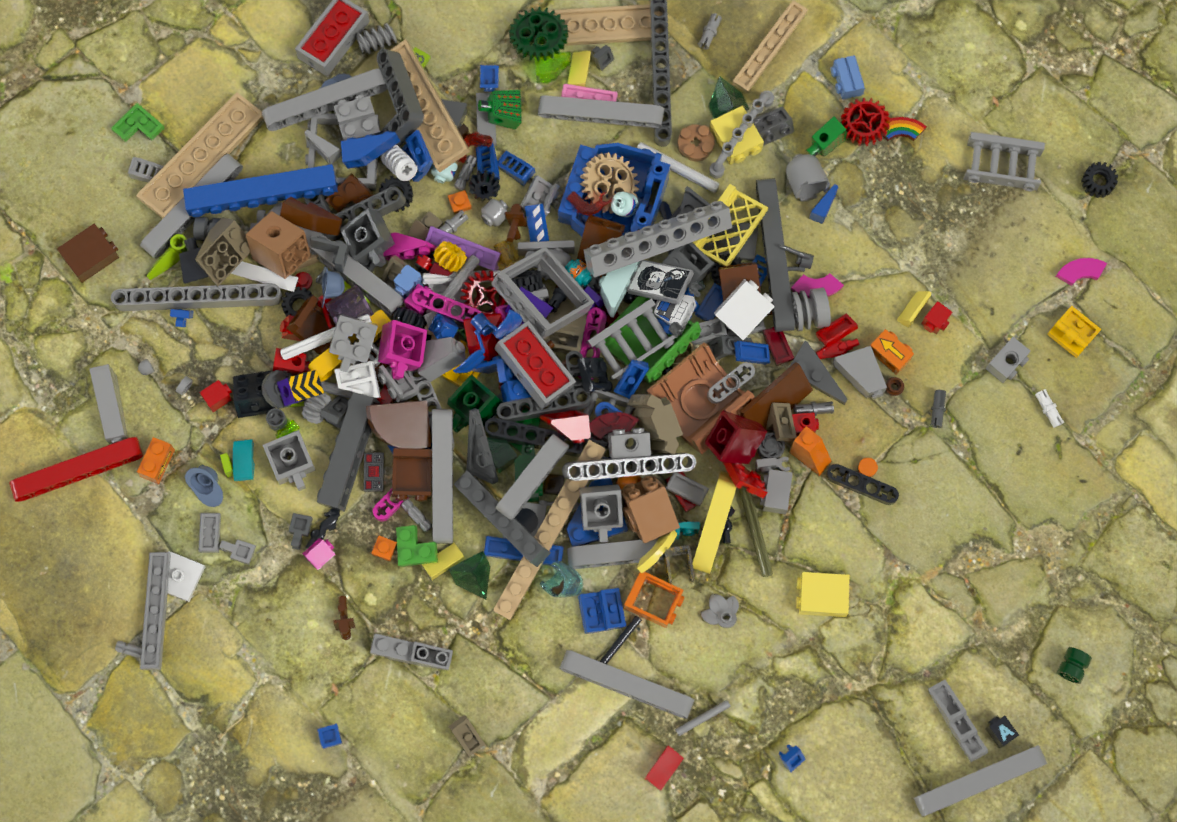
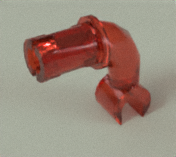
(476, 139)
(586, 208)

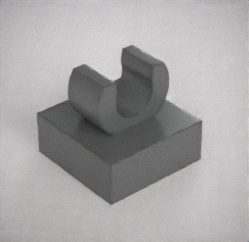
(602, 56)

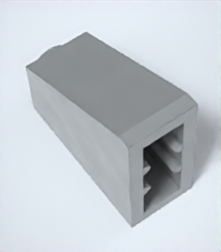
(440, 357)
(862, 372)

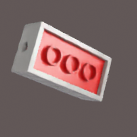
(332, 35)
(535, 364)

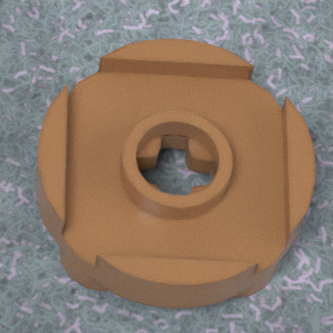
(700, 133)

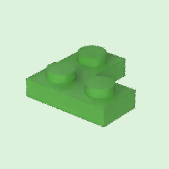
(137, 119)
(411, 552)

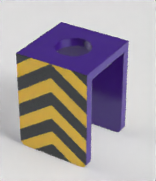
(300, 387)

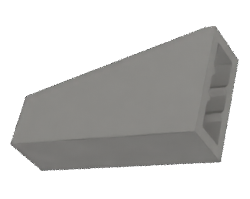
(109, 403)

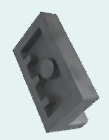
(774, 125)

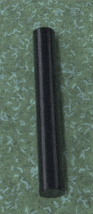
(620, 640)

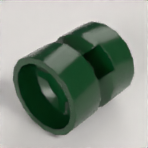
(1075, 662)

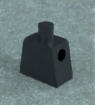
(190, 268)

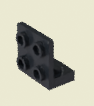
(249, 396)

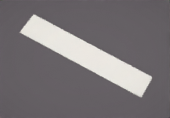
(265, 276)

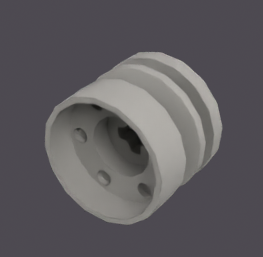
(814, 309)

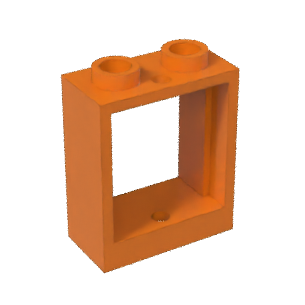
(646, 577)

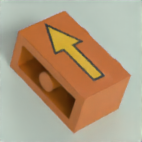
(891, 351)
(155, 460)

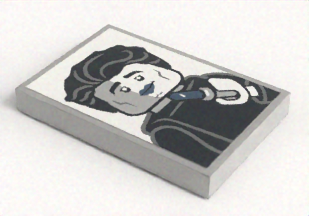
(660, 281)

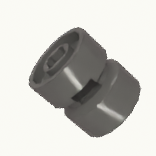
(202, 226)

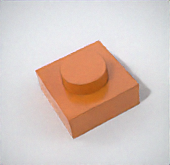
(459, 201)
(384, 548)

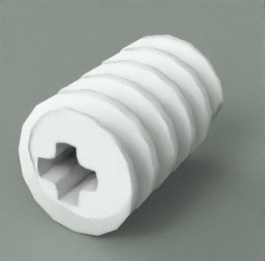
(399, 163)

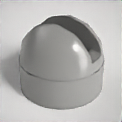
(145, 367)

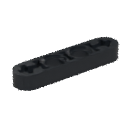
(863, 482)

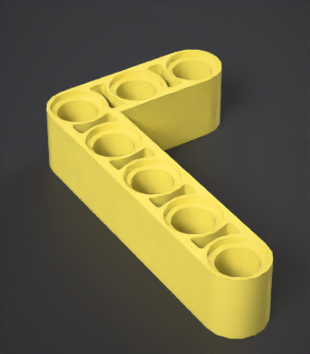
(714, 523)

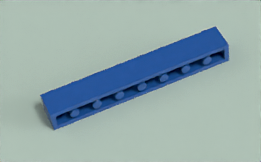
(260, 190)

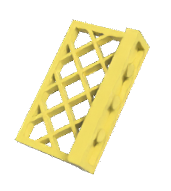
(728, 198)

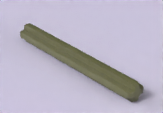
(756, 532)

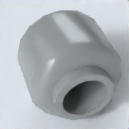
(494, 212)

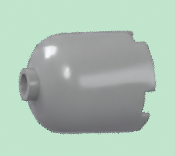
(806, 177)

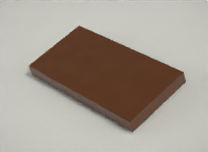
(789, 387)

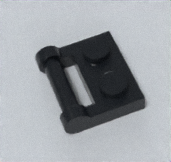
(594, 368)

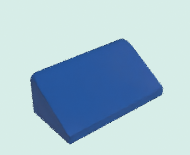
(631, 378)

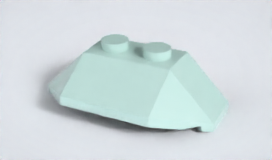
(615, 286)

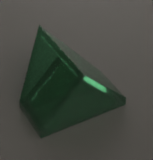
(725, 99)
(472, 574)

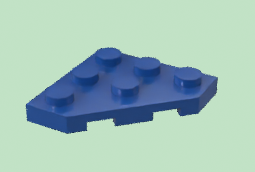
(581, 537)

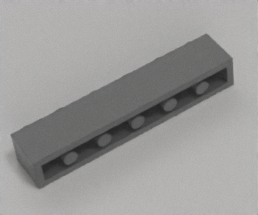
(347, 454)
(513, 530)

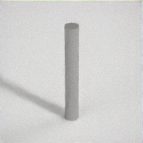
(702, 718)

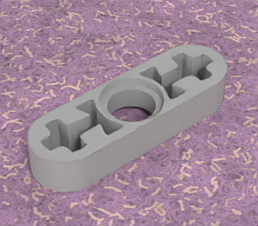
(738, 371)

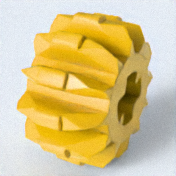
(450, 256)

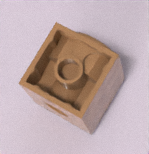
(278, 245)
(648, 509)

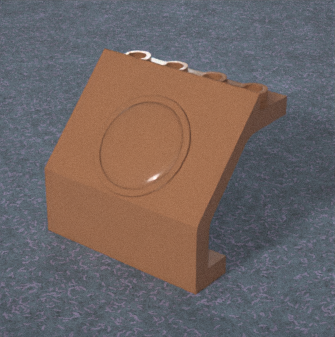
(687, 391)

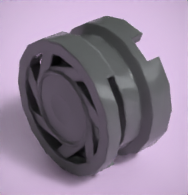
(770, 447)

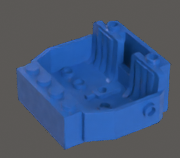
(645, 164)

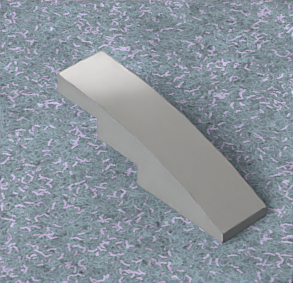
(714, 328)
(957, 720)

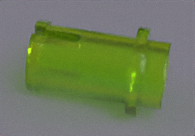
(289, 428)

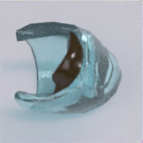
(564, 583)

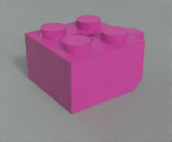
(402, 347)

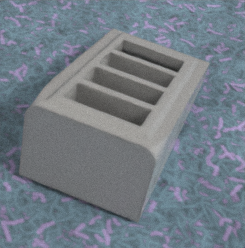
(323, 147)
(136, 162)

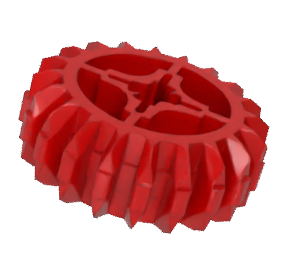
(878, 114)
(474, 283)

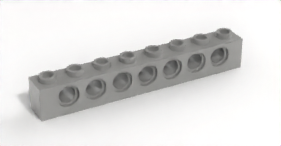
(598, 264)

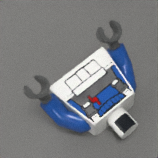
(673, 316)

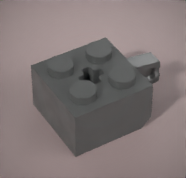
(368, 237)

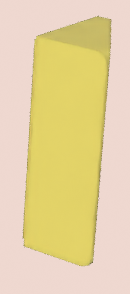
(579, 68)
(914, 308)
(446, 559)

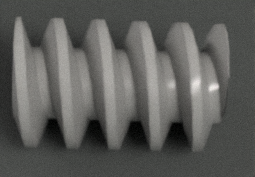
(376, 38)

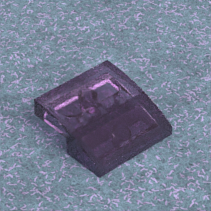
(349, 303)

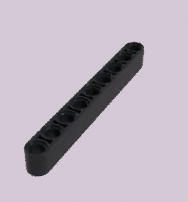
(541, 434)

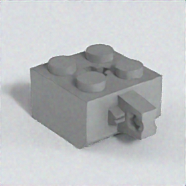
(360, 348)
(293, 469)
(606, 519)

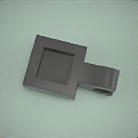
(300, 527)

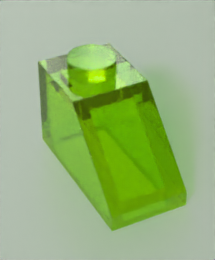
(551, 68)

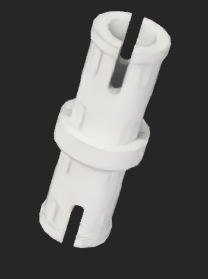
(1049, 408)

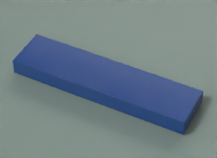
(504, 549)

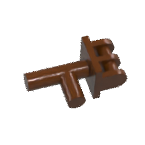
(515, 219)
(345, 624)

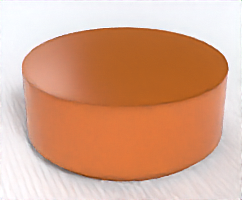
(868, 467)

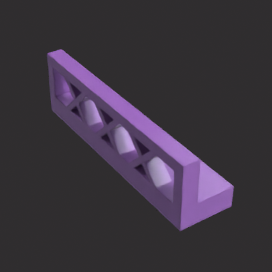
(488, 257)

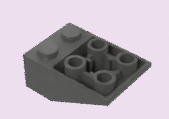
(690, 258)

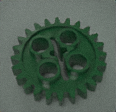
(538, 34)

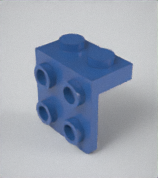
(497, 365)

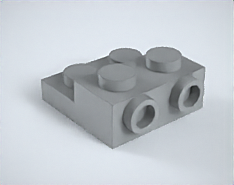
(356, 117)

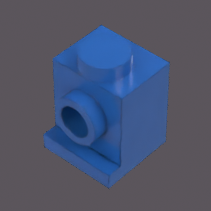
(443, 327)

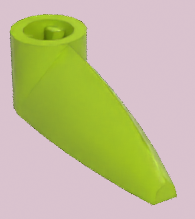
(169, 257)

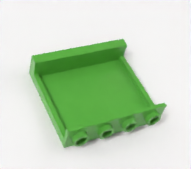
(662, 357)

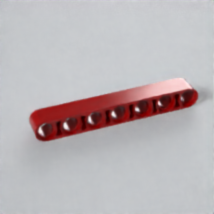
(76, 469)

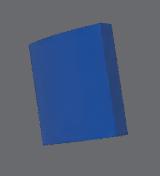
(418, 152)
(602, 611)

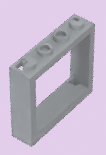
(331, 119)
(523, 306)

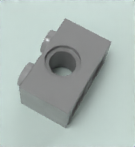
(1000, 368)
(640, 447)

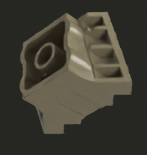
(659, 420)

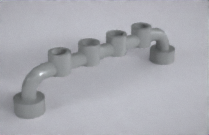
(765, 100)

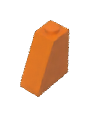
(811, 451)

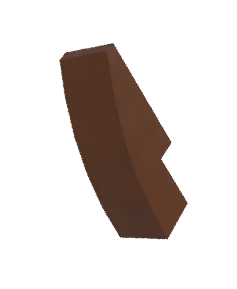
(310, 217)

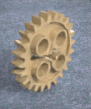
(594, 178)

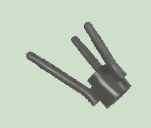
(803, 259)

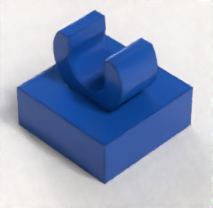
(181, 315)
(329, 736)
(792, 758)

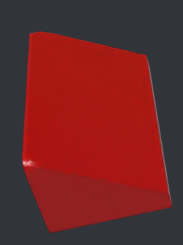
(664, 768)

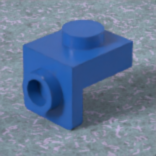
(489, 77)

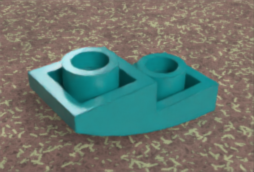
(243, 460)
(688, 529)

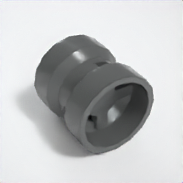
(273, 418)

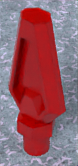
(837, 349)

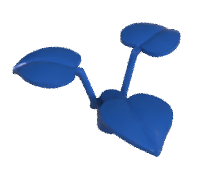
(485, 327)

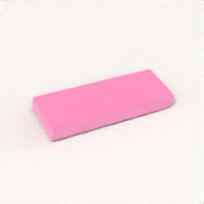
(574, 91)

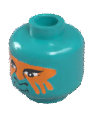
(579, 272)

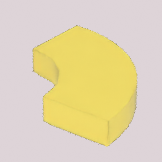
(656, 551)

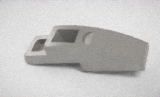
(410, 652)

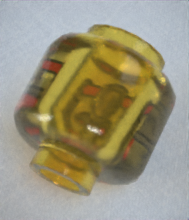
(508, 253)

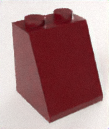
(735, 438)

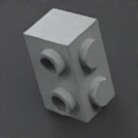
(778, 488)

